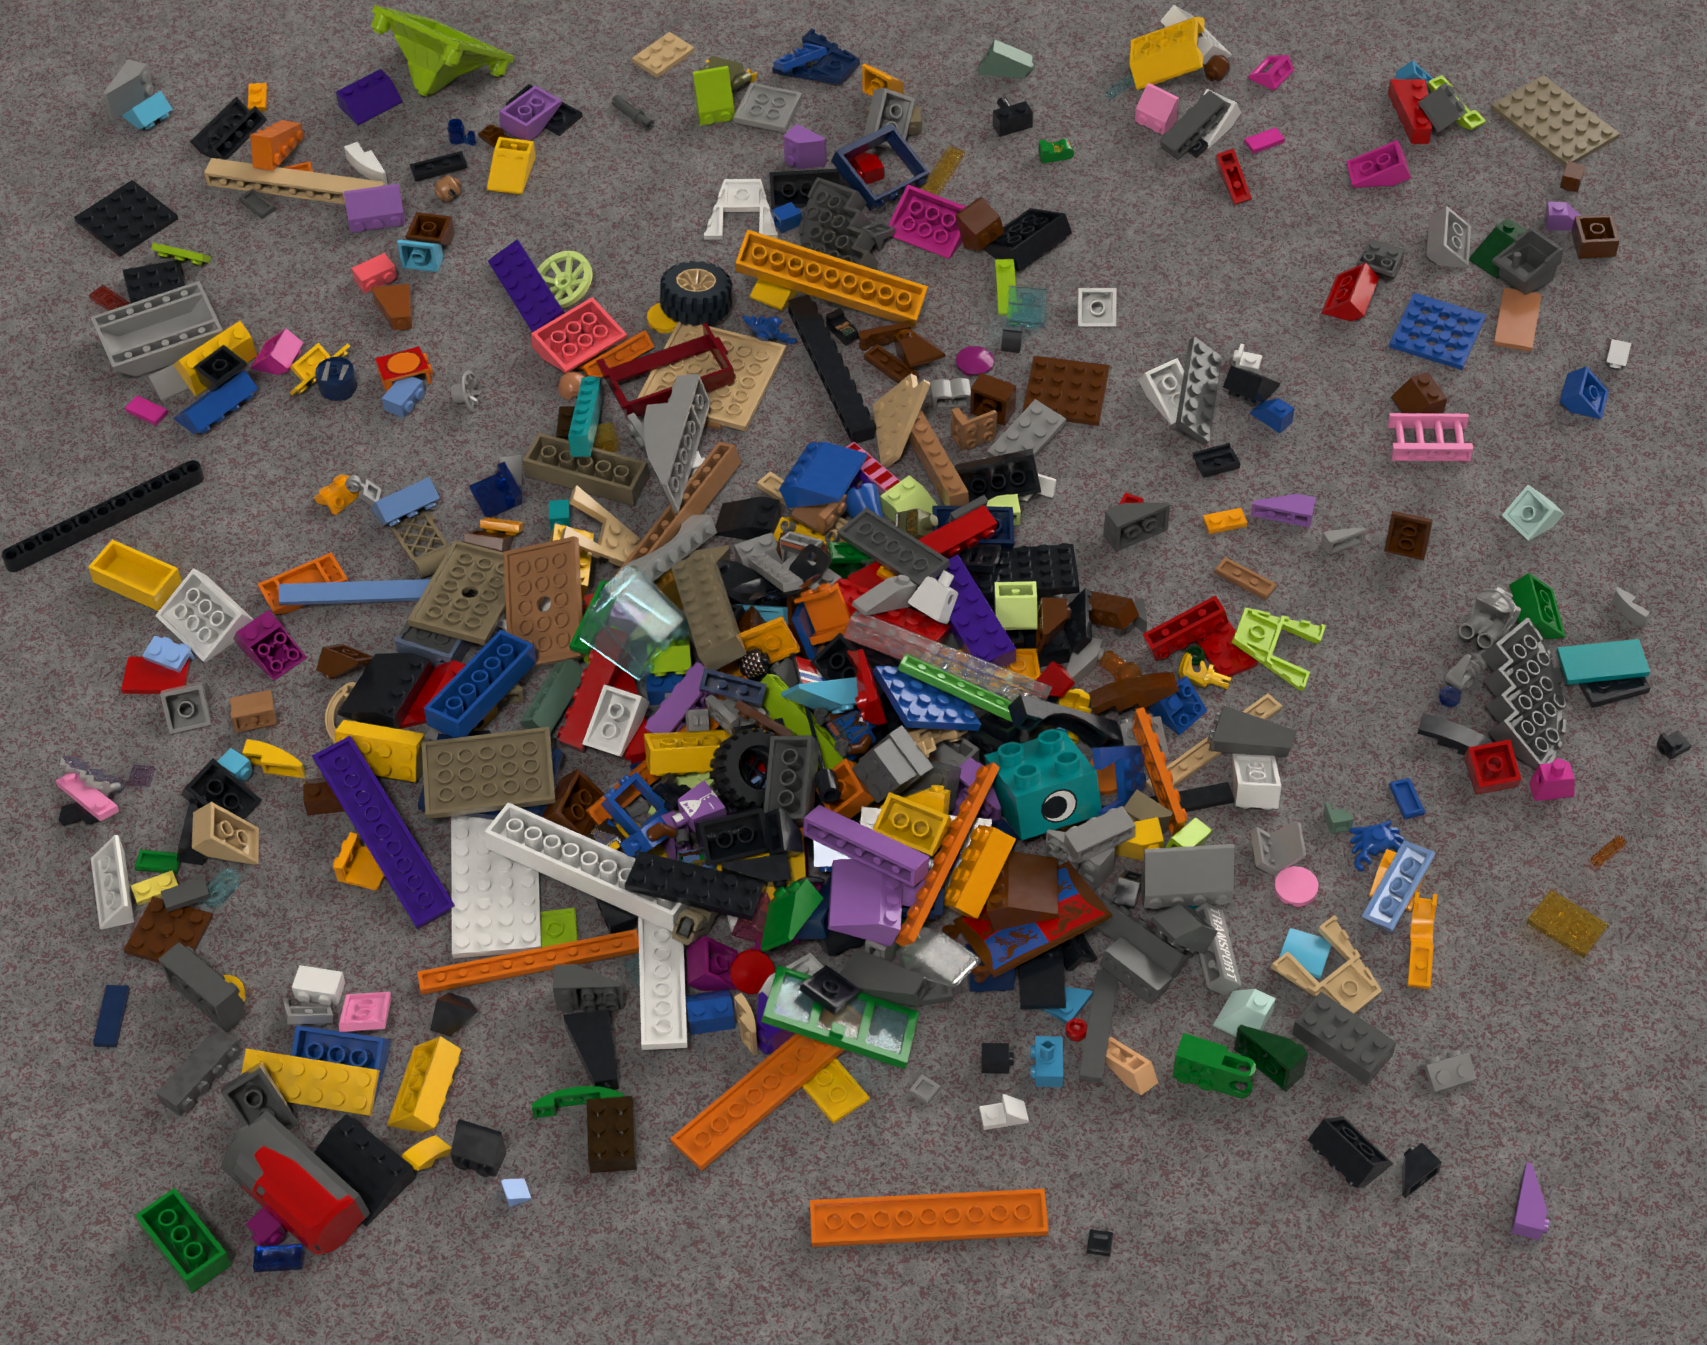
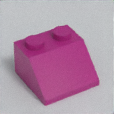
(278, 353)

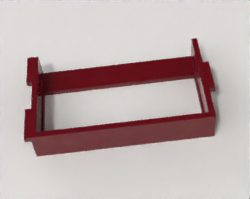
(663, 358)

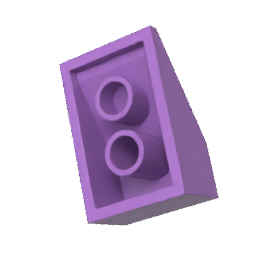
(529, 113)
(990, 807)

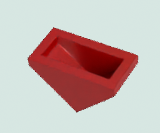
(1058, 678)

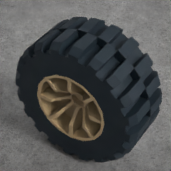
(695, 293)

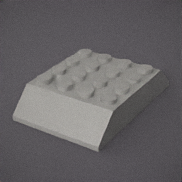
(157, 329)

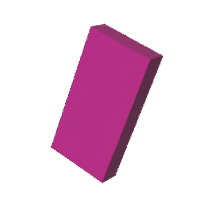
(1264, 140)
(146, 410)

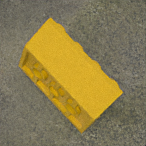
(1166, 53)

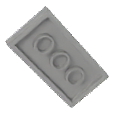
(1030, 430)

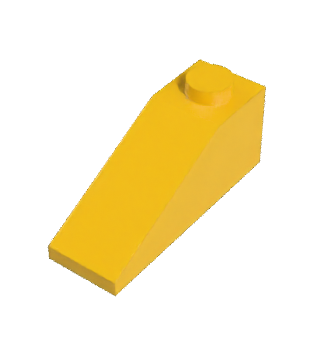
(933, 797)

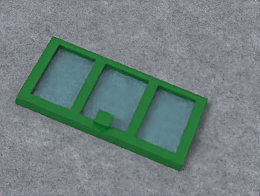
(863, 1026)

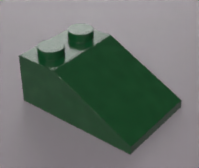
(1494, 244)
(1273, 1054)

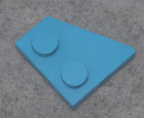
(1075, 1002)

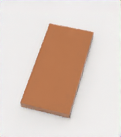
(1517, 320)

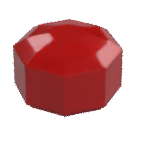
(1076, 1029)

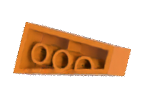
(275, 143)

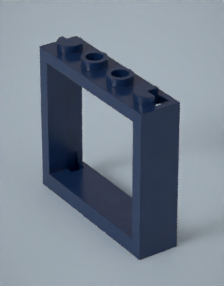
(902, 149)

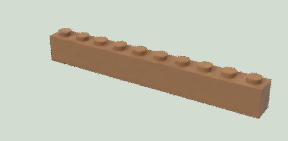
(697, 496)

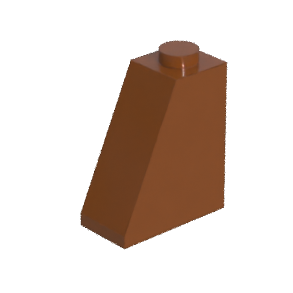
(395, 305)

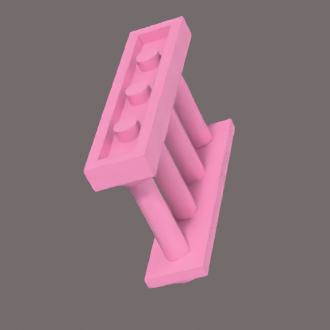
(1430, 451)

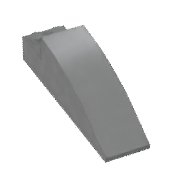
(674, 434)

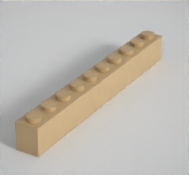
(283, 181)

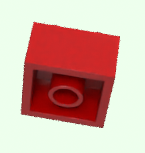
(1492, 767)

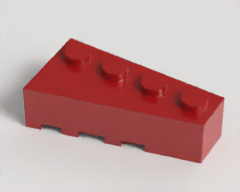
(1405, 98)

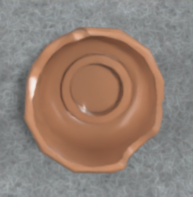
(570, 384)

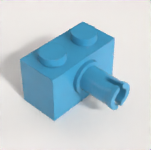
(1048, 1061)

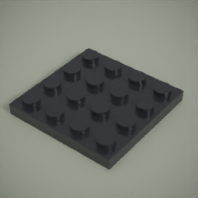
(126, 218)

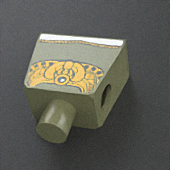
(916, 522)

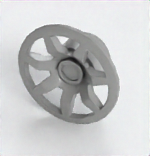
(464, 391)

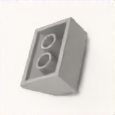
(889, 108)
(1448, 239)

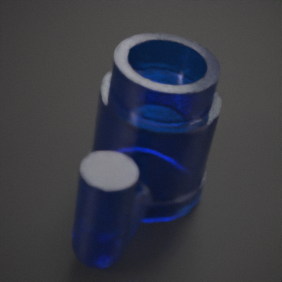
(457, 133)

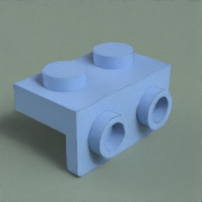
(167, 653)

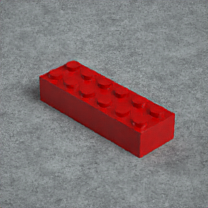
(905, 618)

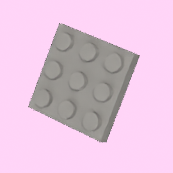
(768, 107)

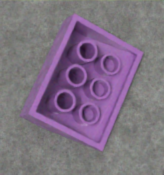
(864, 902)

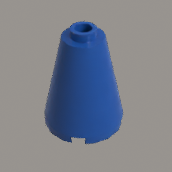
(859, 499)

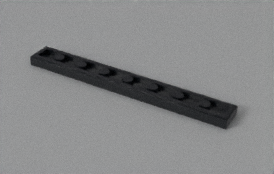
(1200, 798)

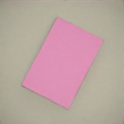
(365, 1011)

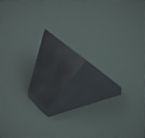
(451, 1013)

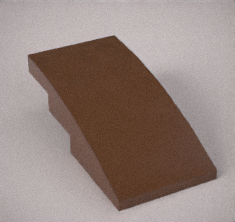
(1138, 689)

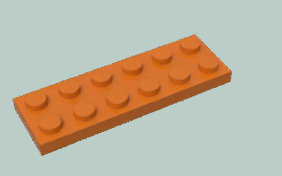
(1157, 771)

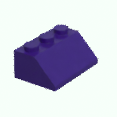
(368, 97)

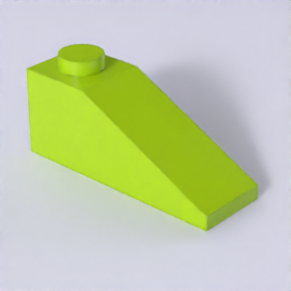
(1003, 279)

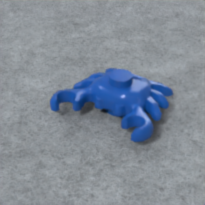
(767, 329)
(1374, 840)

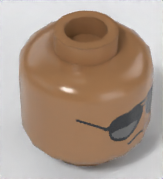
(447, 188)

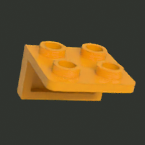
(357, 865)

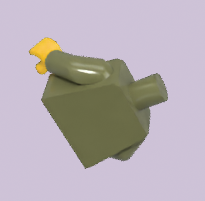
(736, 71)

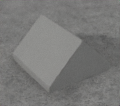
(166, 383)

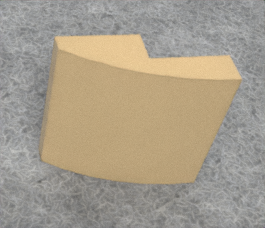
(747, 1023)

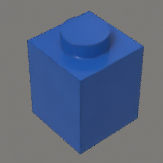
(786, 217)

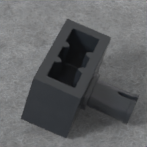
(1012, 117)

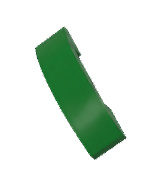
(572, 1096)

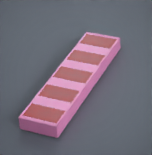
(875, 471)

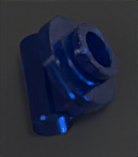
(1449, 696)

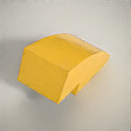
(273, 759)

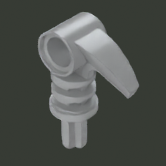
(1466, 670)

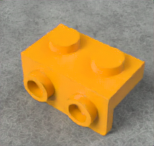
(336, 495)

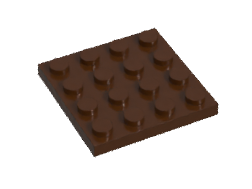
(1068, 388)

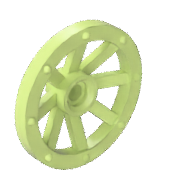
(565, 281)

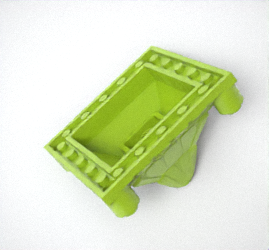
(437, 51)

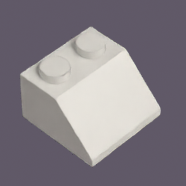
(1096, 306)

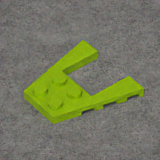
(1259, 633)

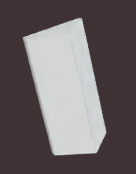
(112, 885)

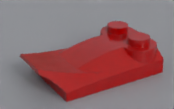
(868, 696)

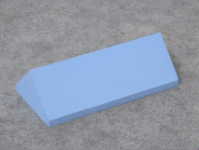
(1398, 886)

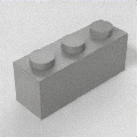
(1099, 834)

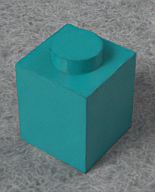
(559, 513)

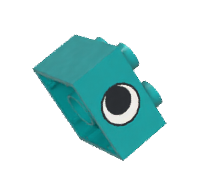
(1044, 784)

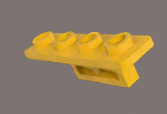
(307, 364)

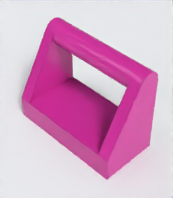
(1276, 74)

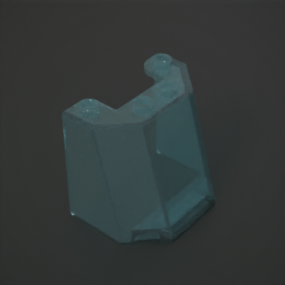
(633, 622)

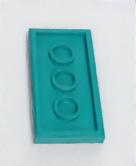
(1603, 661)

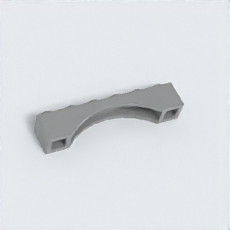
(691, 535)

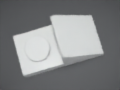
(1008, 1113)

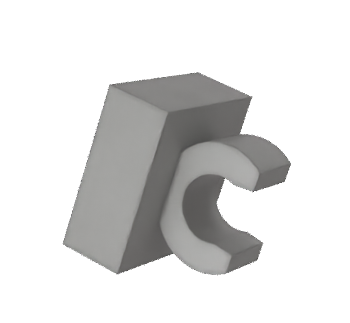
(697, 720)

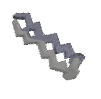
(110, 783)

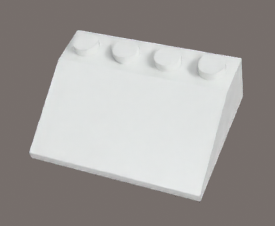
(203, 615)

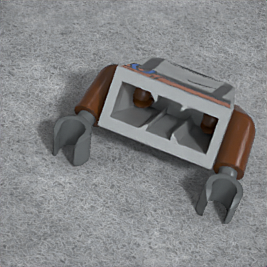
(793, 543)

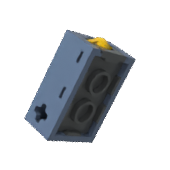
(431, 645)

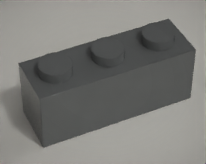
(1136, 970)

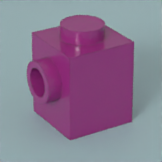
(265, 1229)

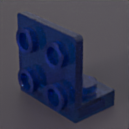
(497, 492)

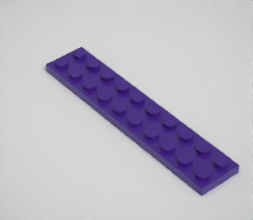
(383, 832)

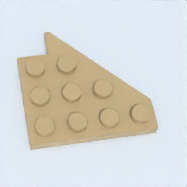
(896, 415)

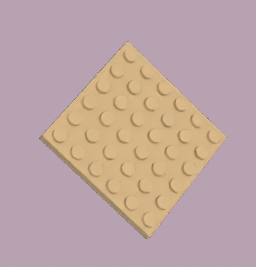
(753, 366)

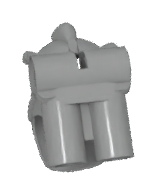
(1487, 604)

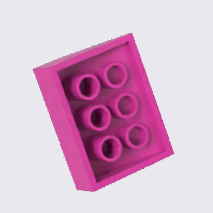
(927, 222)

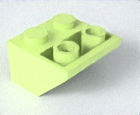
(1016, 605)

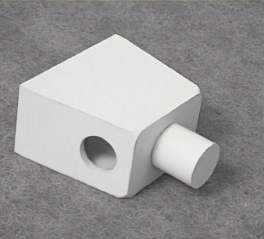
(935, 597)

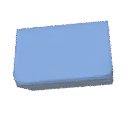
(515, 1191)

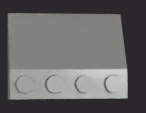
(1188, 876)

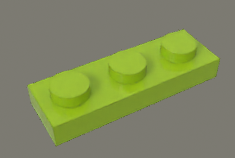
(180, 254)

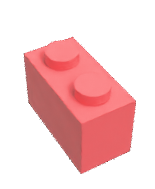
(374, 273)

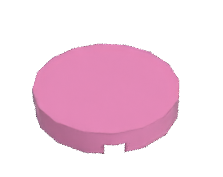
(1296, 886)

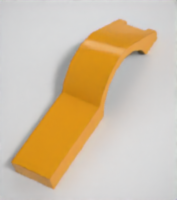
(1421, 942)

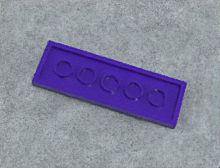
(525, 286)

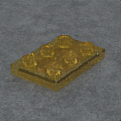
(1567, 923)

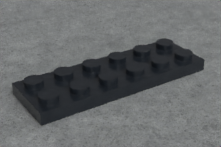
(695, 885)

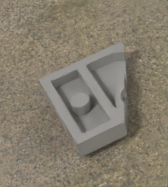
(306, 1013)

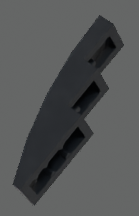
(1451, 733)

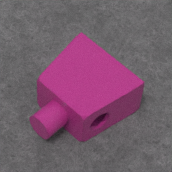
(1553, 781)

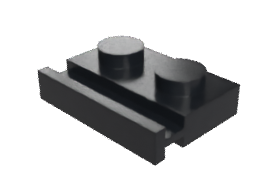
(1216, 460)

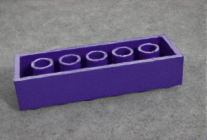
(974, 621)

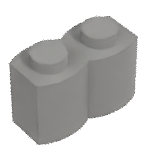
(950, 393)

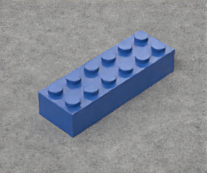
(480, 685)

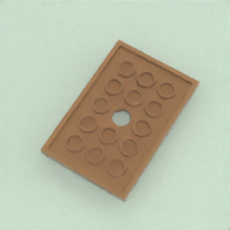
(542, 572)

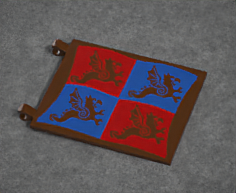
(1011, 947)

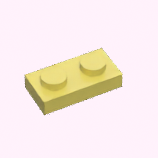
(151, 887)

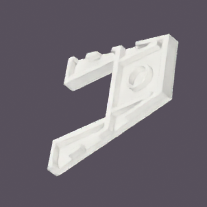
(741, 196)

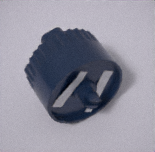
(336, 378)

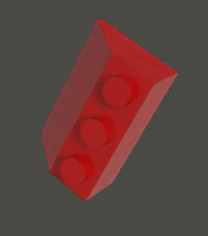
(1351, 293)
(436, 682)

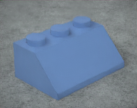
(406, 502)

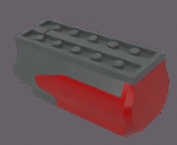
(293, 1185)

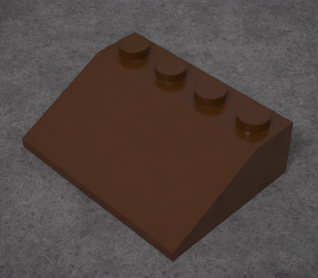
(1024, 891)

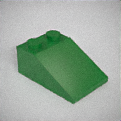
(789, 912)

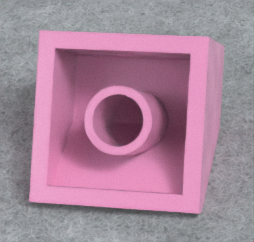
(1157, 109)

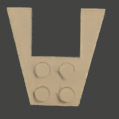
(615, 539)
(1348, 985)

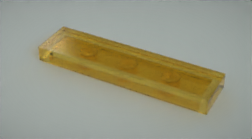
(943, 170)

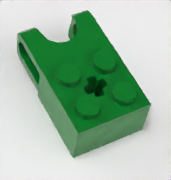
(1212, 1067)

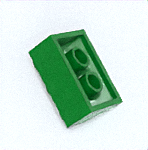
(1539, 605)

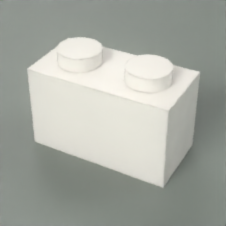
(318, 985)

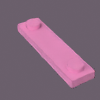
(87, 797)

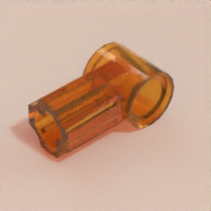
(1118, 667)

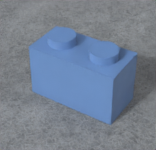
(403, 396)

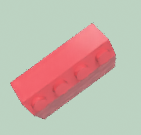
(576, 336)

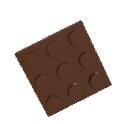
(162, 930)

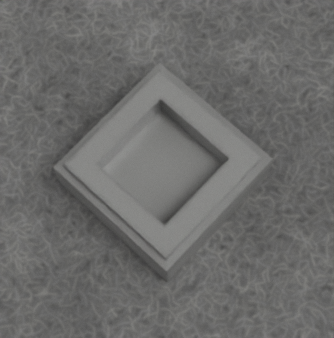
(924, 1089)

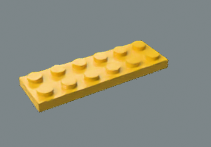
(318, 1081)

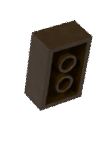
(611, 1134)

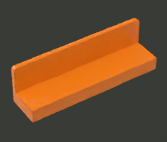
(620, 353)

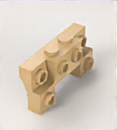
(928, 738)

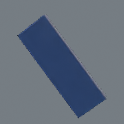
(111, 1016)

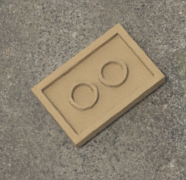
(663, 54)

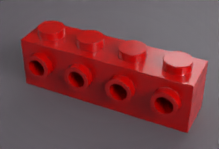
(1186, 628)

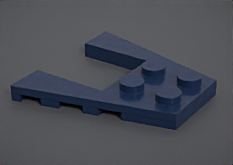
(830, 68)

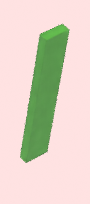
(955, 686)

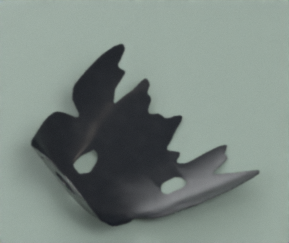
(800, 567)

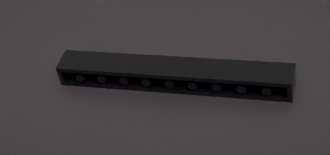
(831, 370)

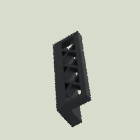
(1073, 952)

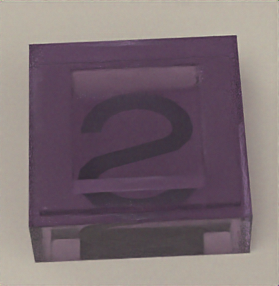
(141, 775)

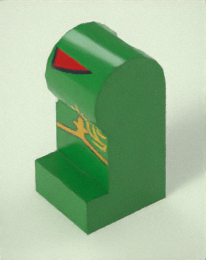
(1055, 151)

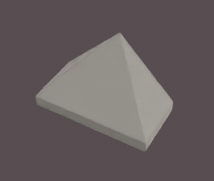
(514, 464)

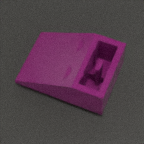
(269, 645)

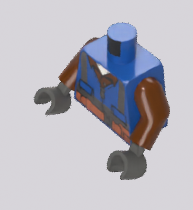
(849, 730)
(650, 836)

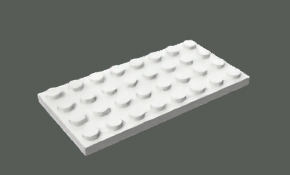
(491, 896)

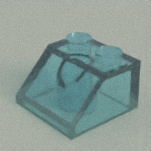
(1026, 306)

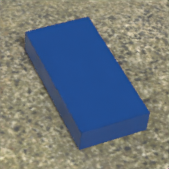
(1406, 798)

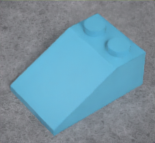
(831, 695)

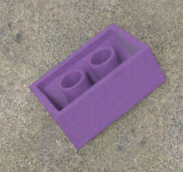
(374, 208)

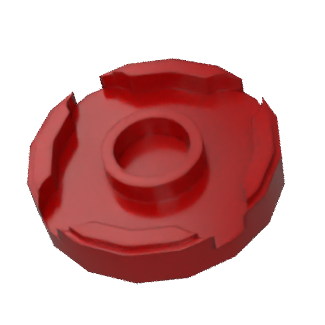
(750, 970)

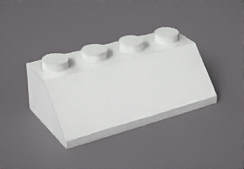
(1206, 41)

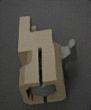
(693, 925)

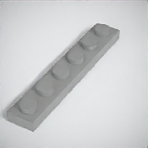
(774, 572)

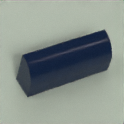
(817, 924)

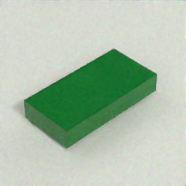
(157, 862)

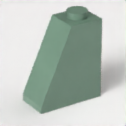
(1005, 61)

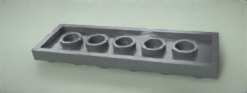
(1198, 390)
(893, 547)

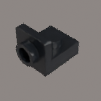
(1672, 744)

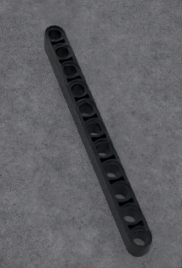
(102, 516)

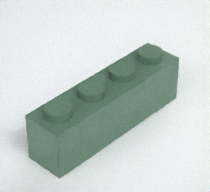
(553, 696)

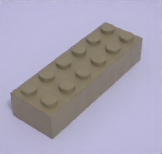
(600, 474)

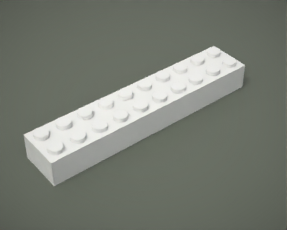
(575, 862)

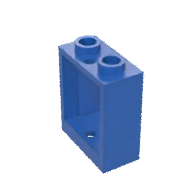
(620, 815)

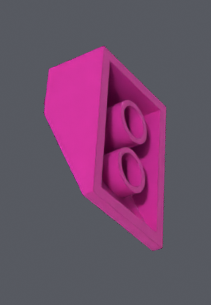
(1379, 167)

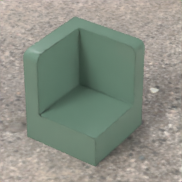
(1337, 820)

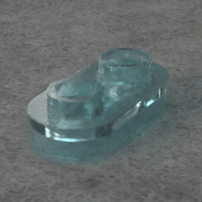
(219, 887)

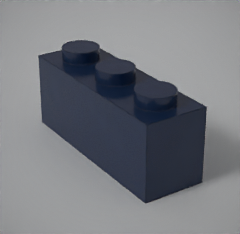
(732, 687)

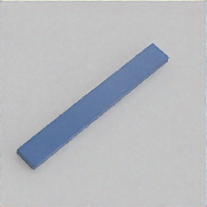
(351, 592)

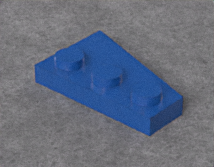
(800, 57)

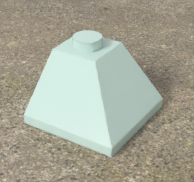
(1532, 513)
(1245, 1008)

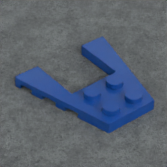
(1128, 770)

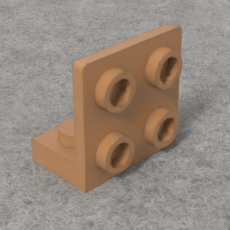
(972, 431)
(252, 711)

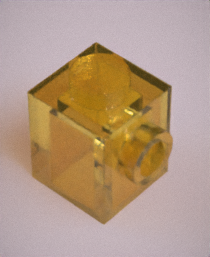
(606, 438)

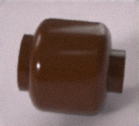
(1216, 68)

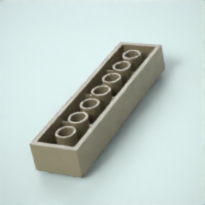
(708, 610)

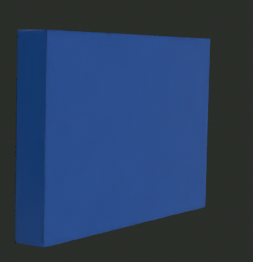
(804, 629)

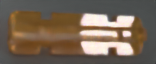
(1608, 851)

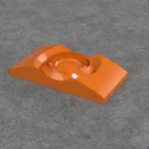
(315, 571)

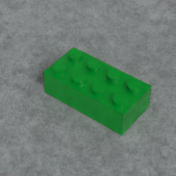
(183, 1240)

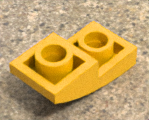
(425, 1152)

